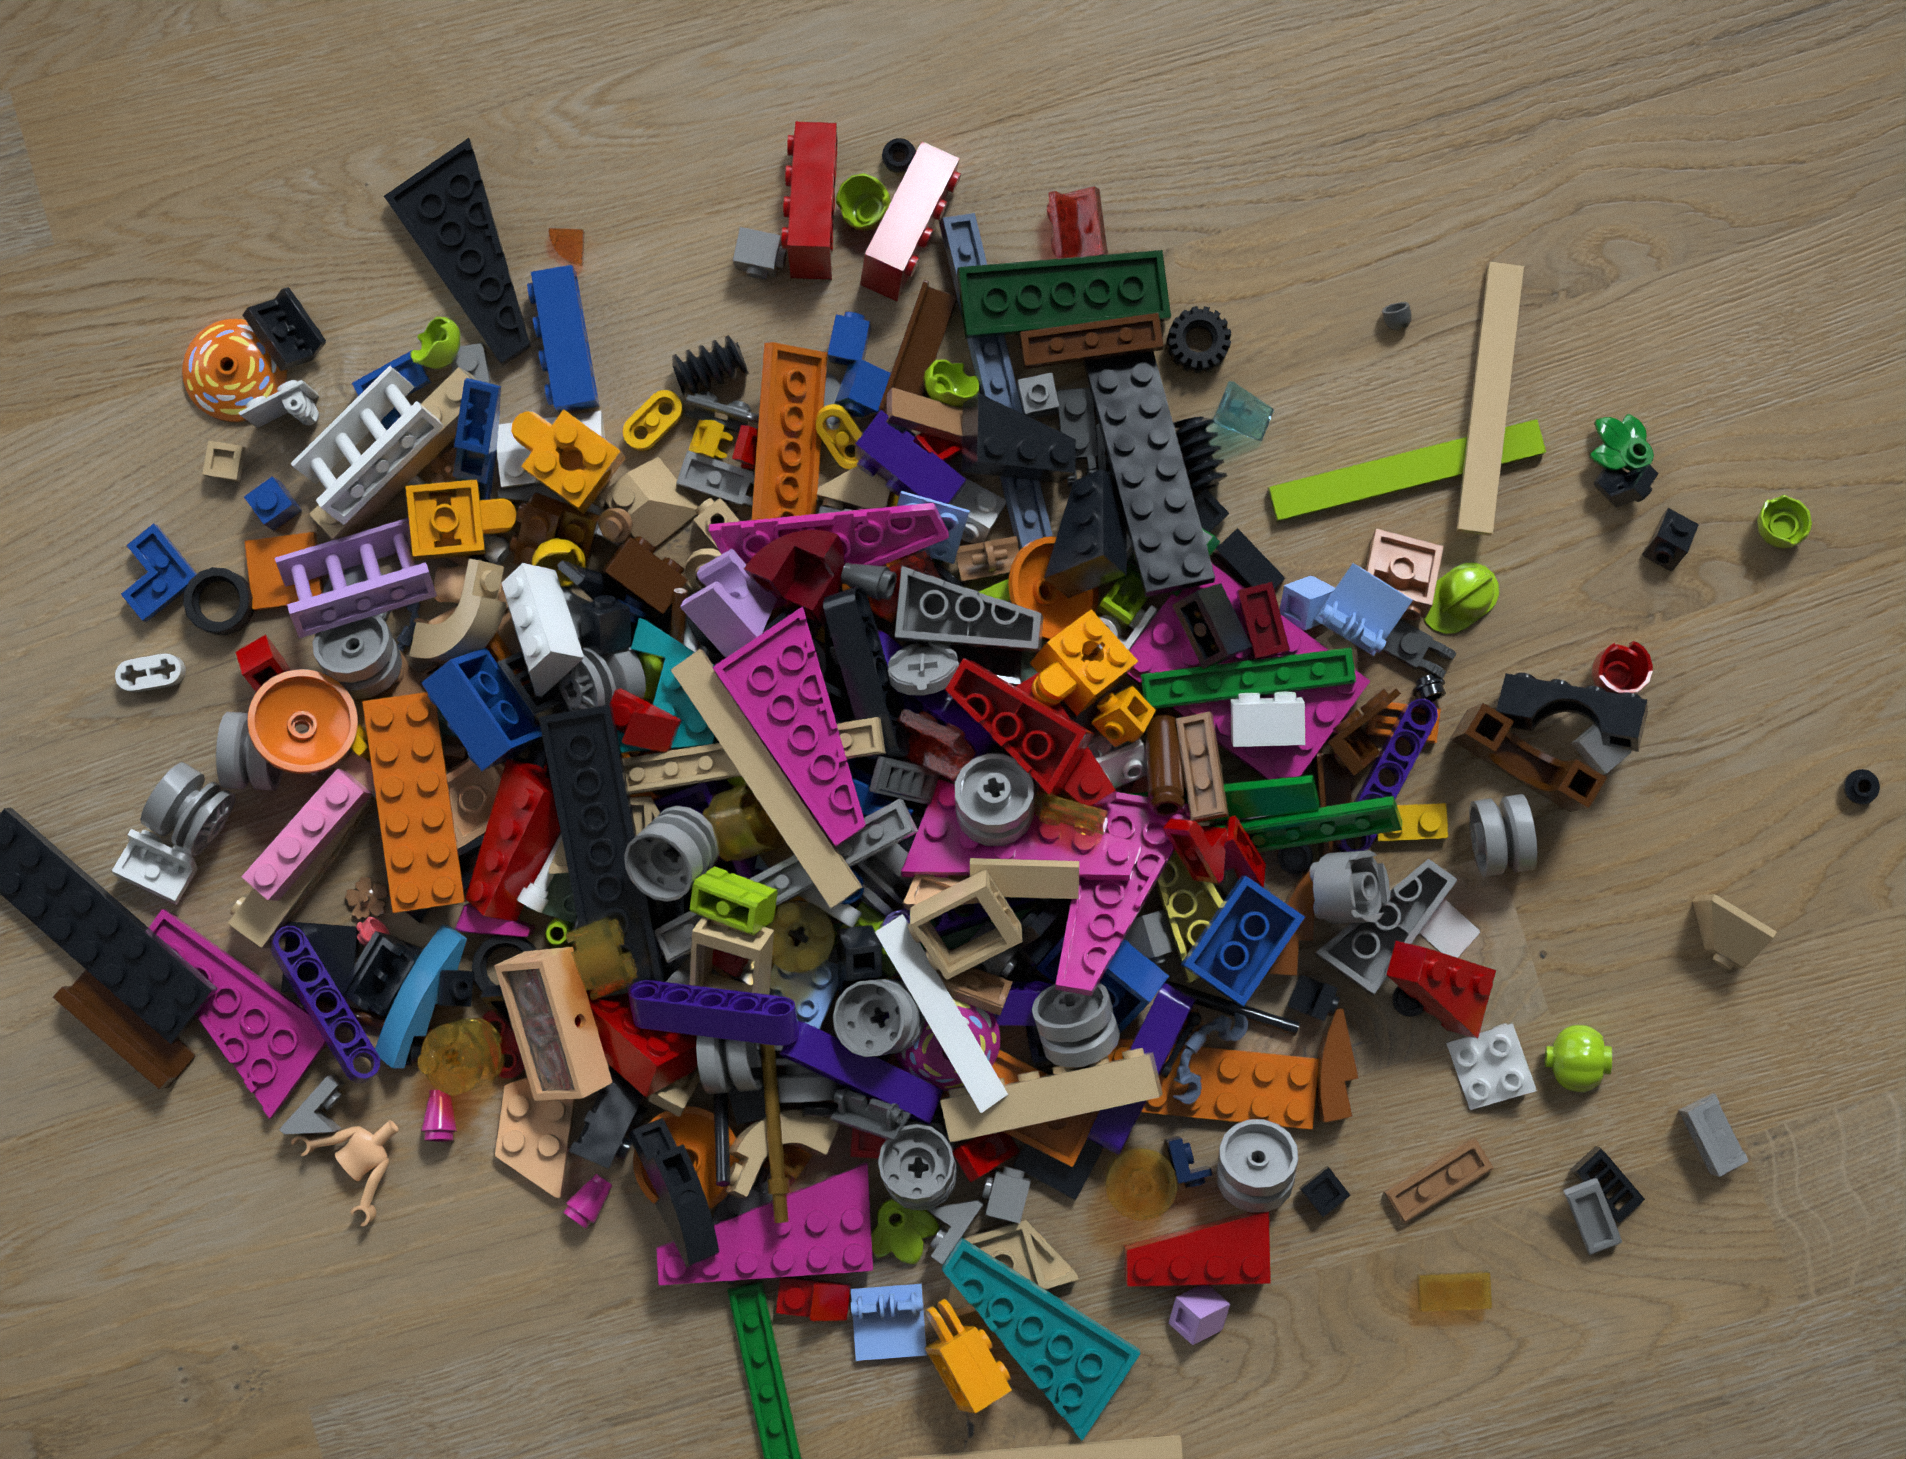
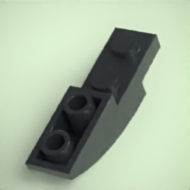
(679, 1189)

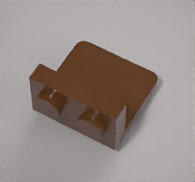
(1351, 744)

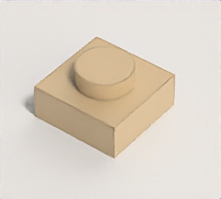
(224, 461)

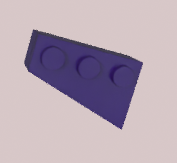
(905, 464)

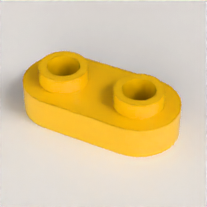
(651, 419)
(838, 436)

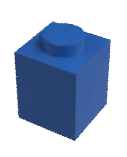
(849, 338)
(862, 388)
(273, 503)

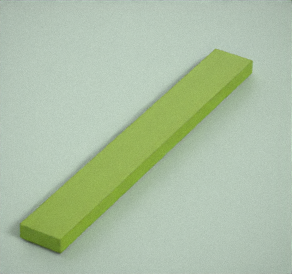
(1394, 473)

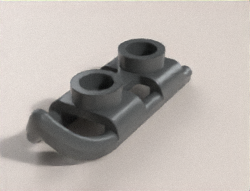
(706, 405)

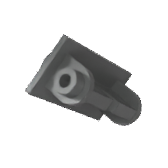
(869, 1115)

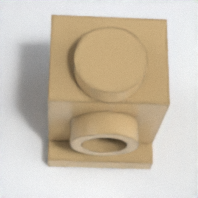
(708, 511)

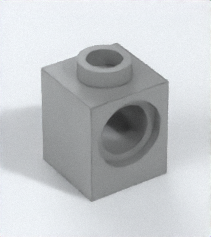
(1038, 396)

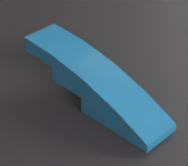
(418, 996)

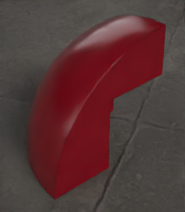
(801, 570)

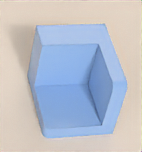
(1303, 601)

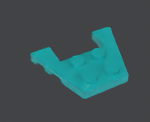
(670, 694)

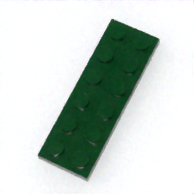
(1061, 292)

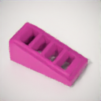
(474, 922)

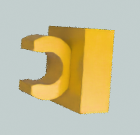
(707, 438)

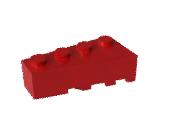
(811, 199)

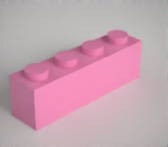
(307, 835)

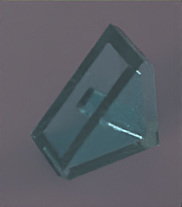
(1243, 412)

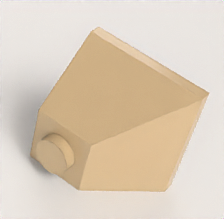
(652, 501)
(1730, 932)

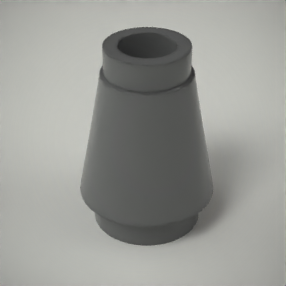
(875, 580)

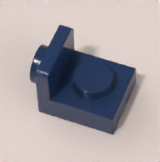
(1180, 1158)

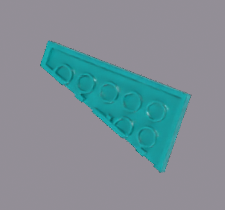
(1054, 1343)

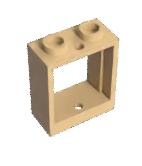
(715, 935)
(1004, 936)

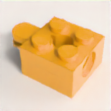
(567, 456)
(452, 519)
(1075, 666)
(965, 1361)

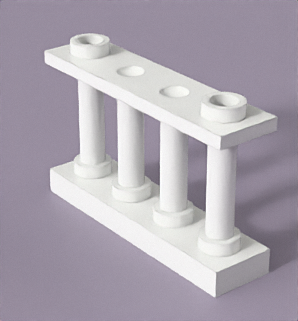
(381, 460)

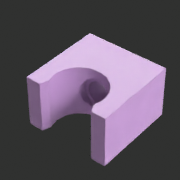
(731, 605)

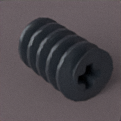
(708, 365)
(1199, 453)

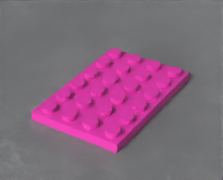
(1167, 648)

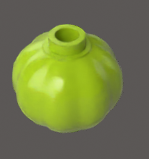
(1579, 1058)

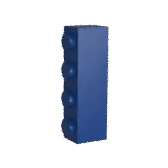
(564, 339)

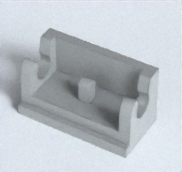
(1713, 1135)

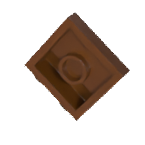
(548, 519)

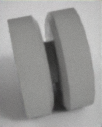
(359, 656)
(239, 760)
(994, 800)
(1503, 835)
(1075, 1026)
(728, 1063)
(1257, 1165)

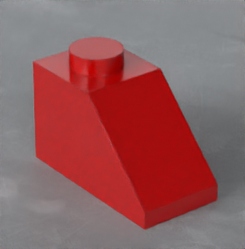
(260, 662)

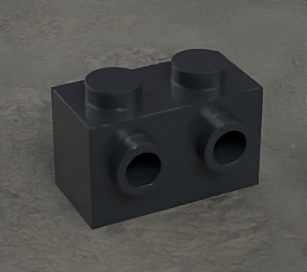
(1211, 625)

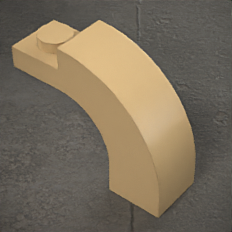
(472, 621)
(751, 1146)

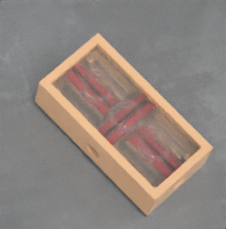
(553, 1024)

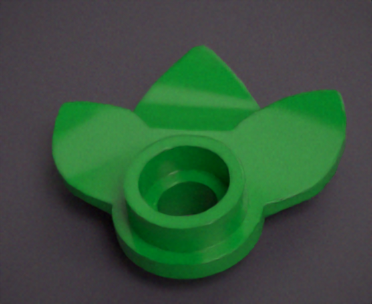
(1620, 441)

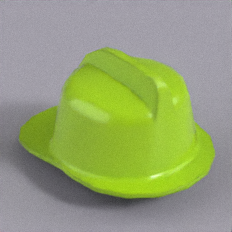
(1462, 598)

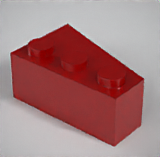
(1444, 985)

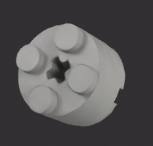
(1349, 887)

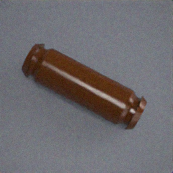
(1164, 763)

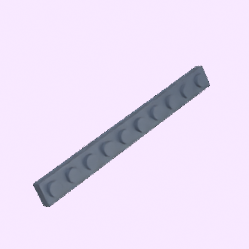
(996, 380)

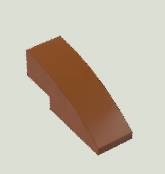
(1302, 900)
(1335, 1068)

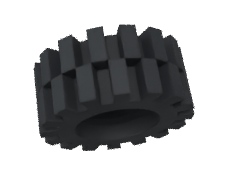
(1199, 360)

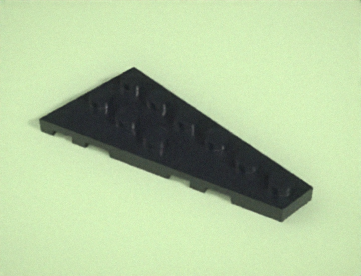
(456, 231)

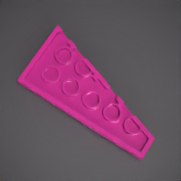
(866, 534)
(788, 705)
(946, 850)
(1108, 908)
(248, 1018)
(823, 1236)

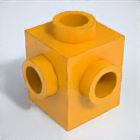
(1123, 716)

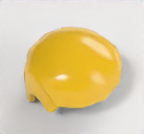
(553, 552)

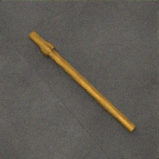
(778, 1184)

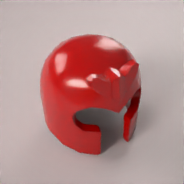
(1622, 668)

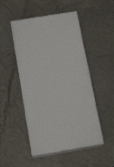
(1592, 1216)

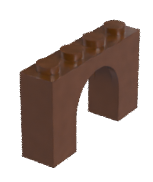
(1563, 782)

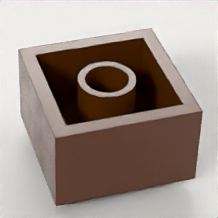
(644, 573)

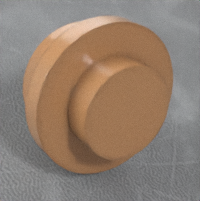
(615, 524)

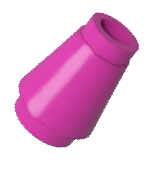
(439, 1118)
(588, 1201)

